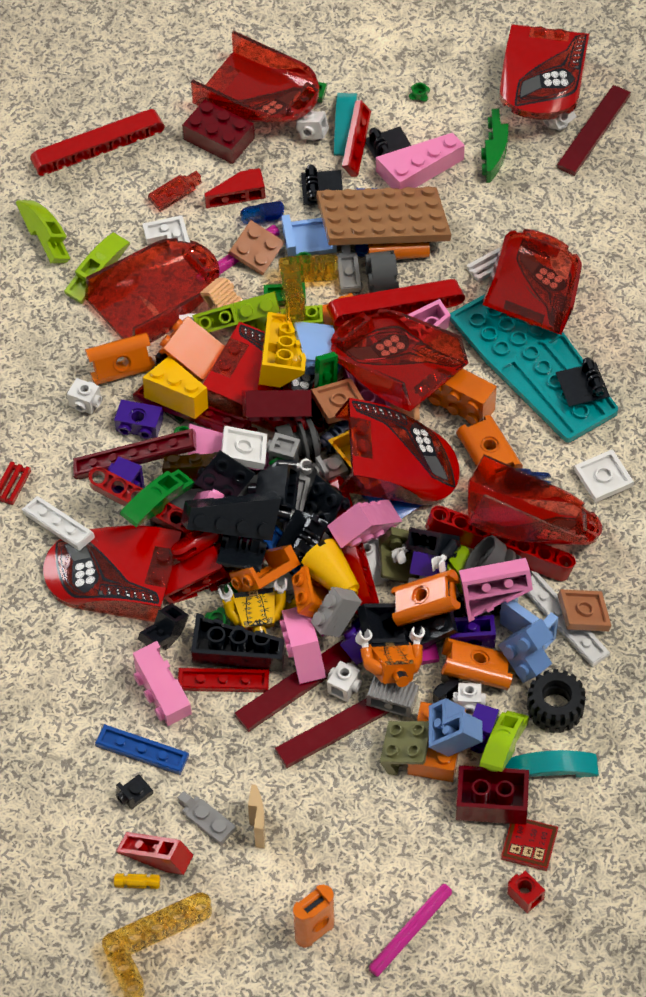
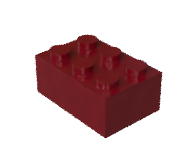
(218, 131)
(276, 404)
(492, 795)

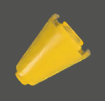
(330, 567)

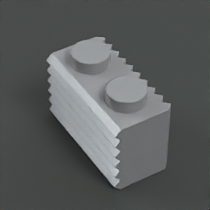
(336, 611)
(392, 697)

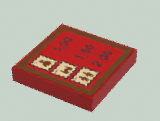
(530, 844)

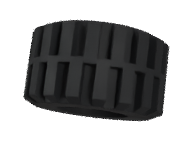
(551, 716)

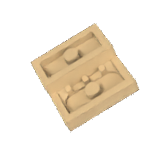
(256, 816)

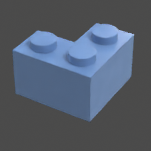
(525, 650)
(452, 728)

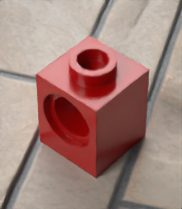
(529, 900)

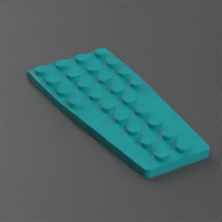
(528, 363)

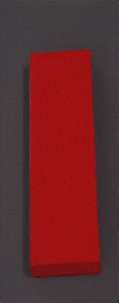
(356, 138)
(224, 679)

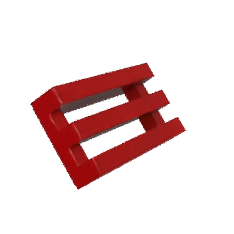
(18, 468)

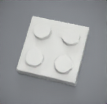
(245, 446)
(603, 476)

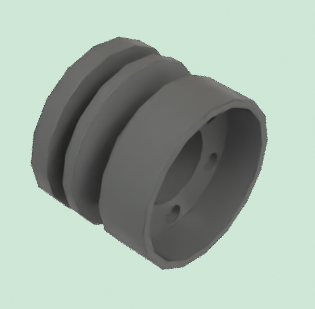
(309, 439)
(488, 552)

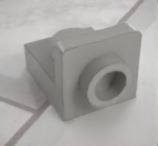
(282, 447)
(330, 467)

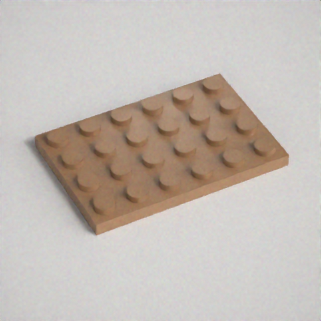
(383, 216)

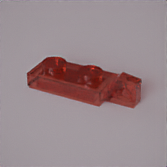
(174, 190)

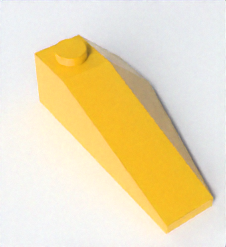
(281, 353)

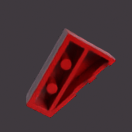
(196, 575)

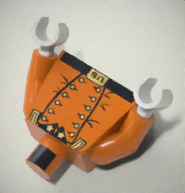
(392, 661)

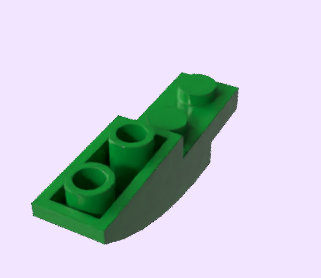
(495, 146)
(155, 496)

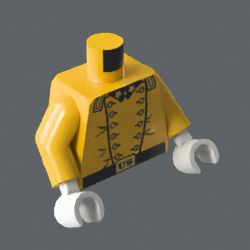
(255, 608)

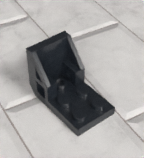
(379, 620)

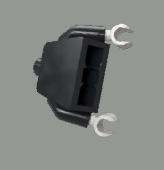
(284, 480)
(429, 542)

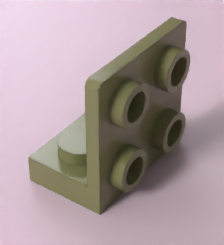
(389, 570)
(404, 744)

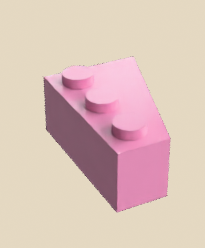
(494, 584)
(302, 645)
(160, 685)

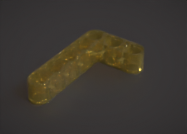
(301, 269)
(149, 937)

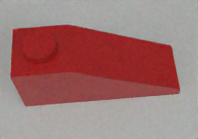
(241, 187)
(158, 852)

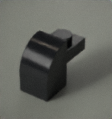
(166, 628)

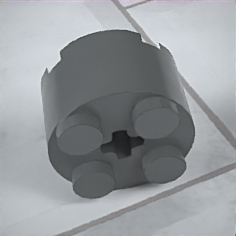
(381, 271)

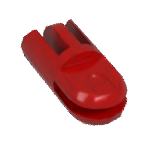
(193, 544)

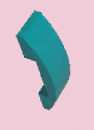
(343, 117)
(556, 763)

